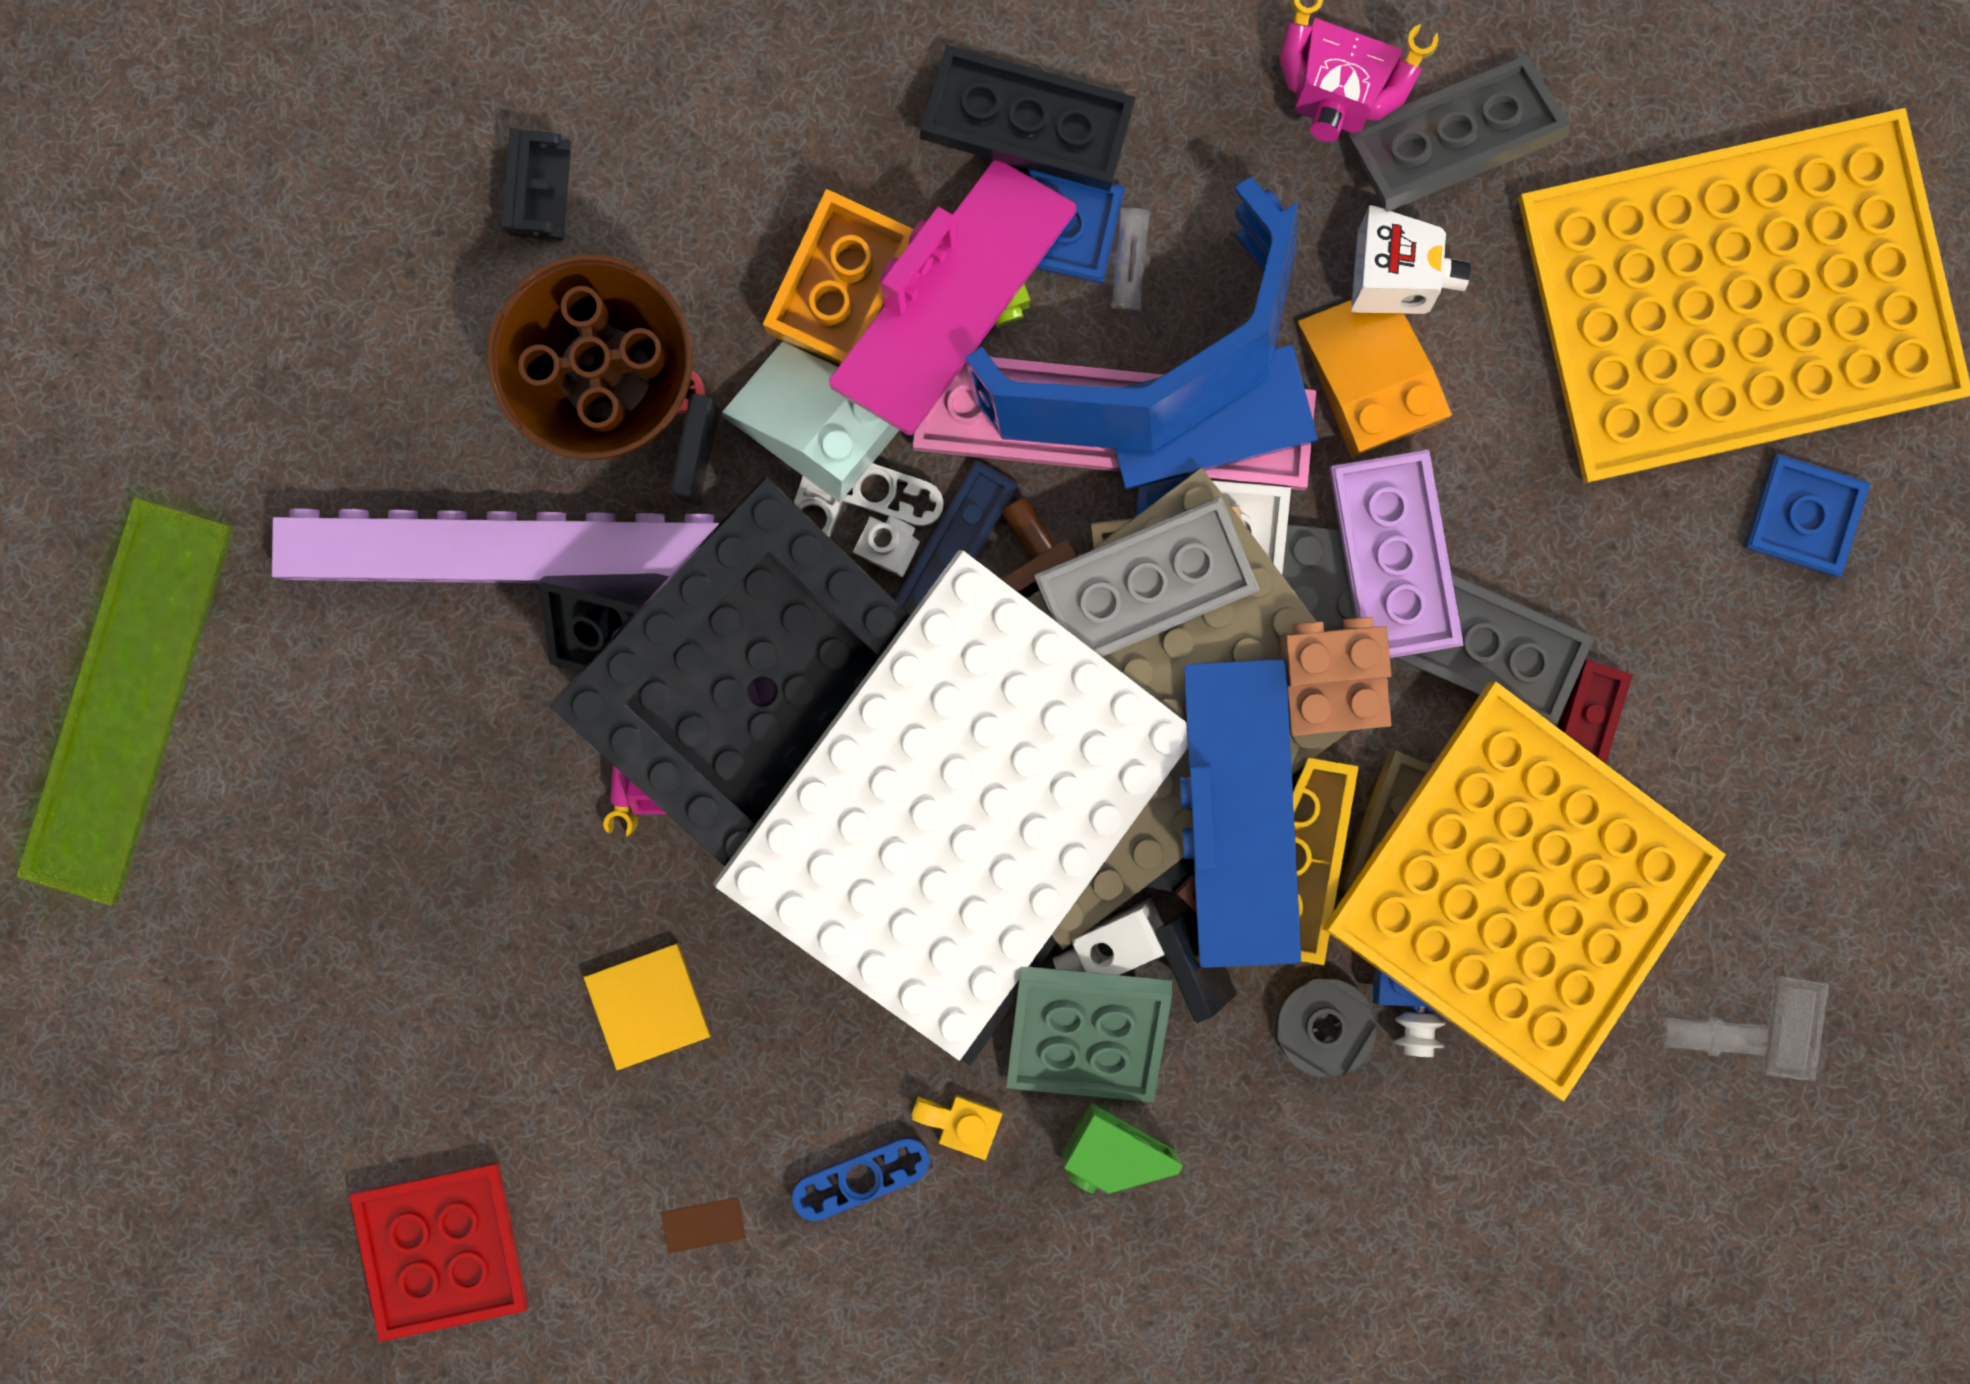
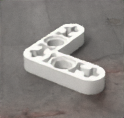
(810, 494)

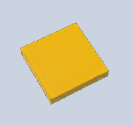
(647, 1006)

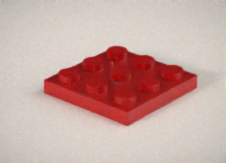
(439, 1251)

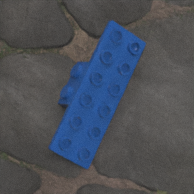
(1241, 813)

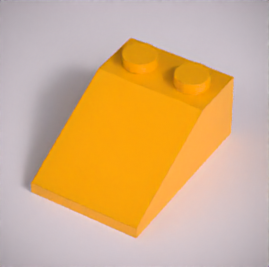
(1373, 376)

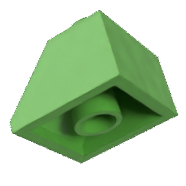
(1115, 1154)

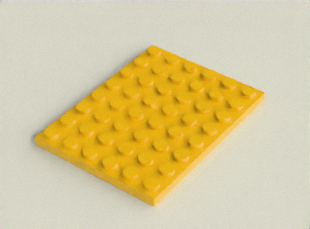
(1744, 295)

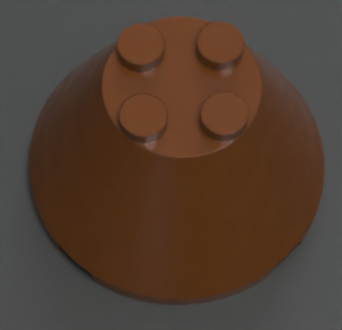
(590, 357)

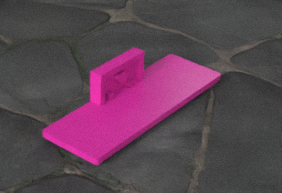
(950, 294)

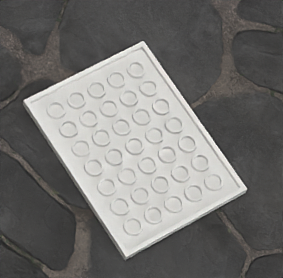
(956, 806)

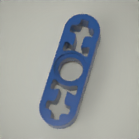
(854, 1198)

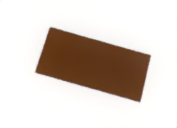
(703, 1225)

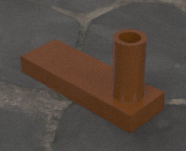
(1035, 542)

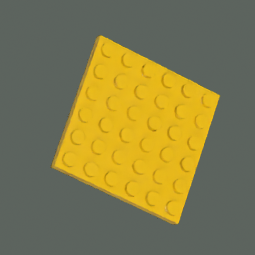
(1524, 891)

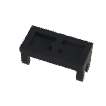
(536, 184)

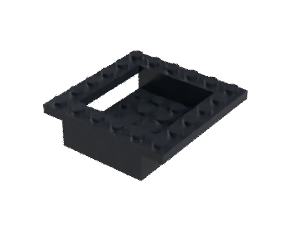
(674, 680)

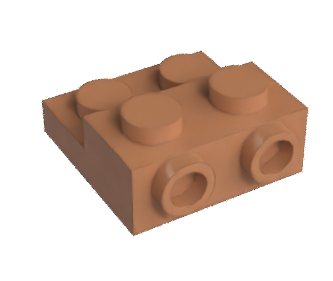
(1337, 677)

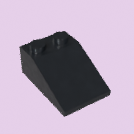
(588, 611)

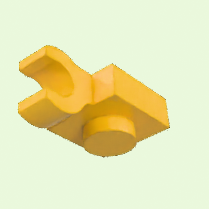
(964, 1125)

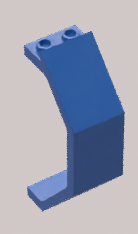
(1178, 400)

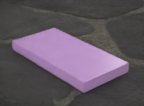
(1397, 551)

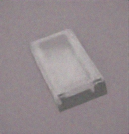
(1795, 1028)

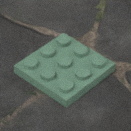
(1088, 1034)

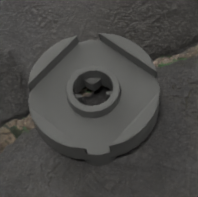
(1332, 1055)

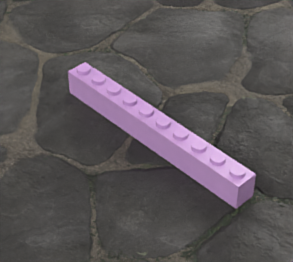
(477, 549)

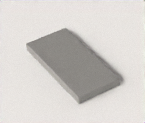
(1149, 579)

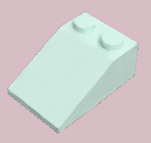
(808, 423)

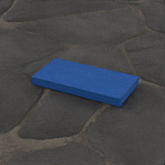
(1254, 425)

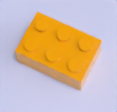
(835, 278)

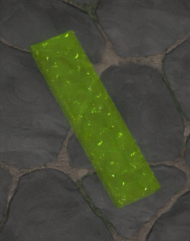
(125, 702)

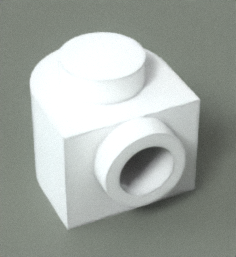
(887, 544)

